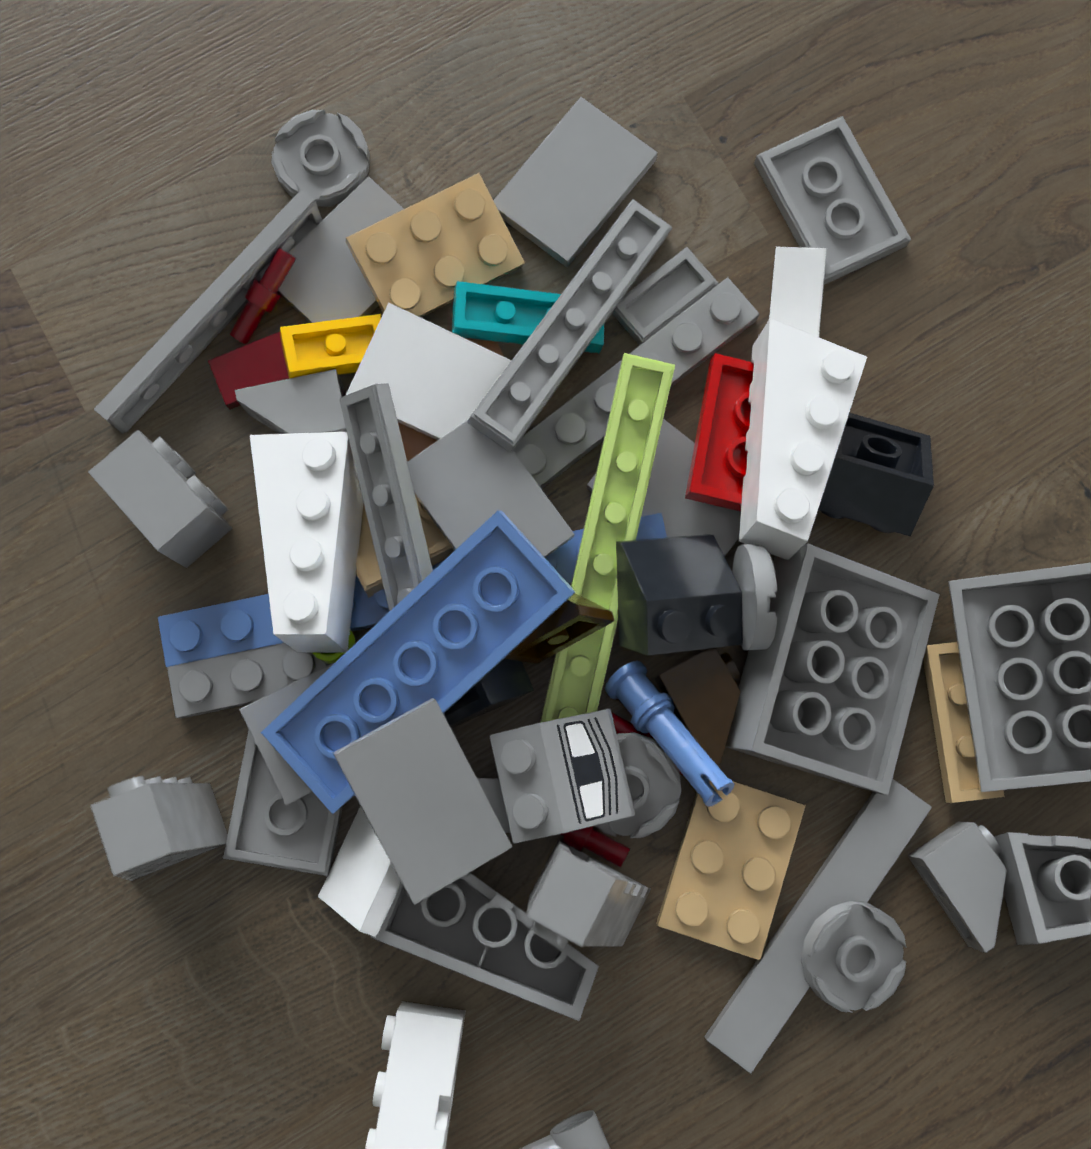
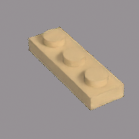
(952, 725)

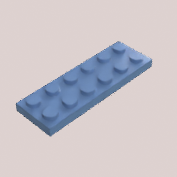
(424, 649)

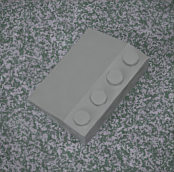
(838, 672)
(1027, 674)

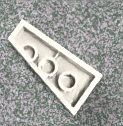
(796, 424)
(309, 535)
(419, 1077)

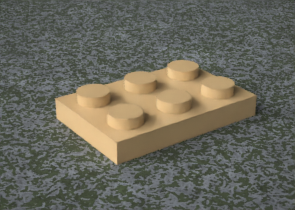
(432, 245)
(731, 869)

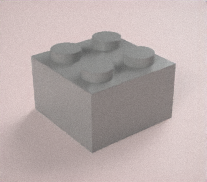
(156, 494)

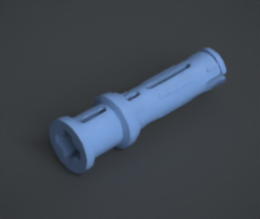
(654, 715)

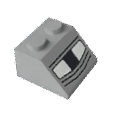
(561, 775)

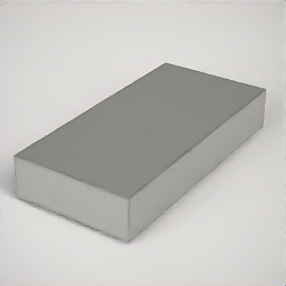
(664, 295)

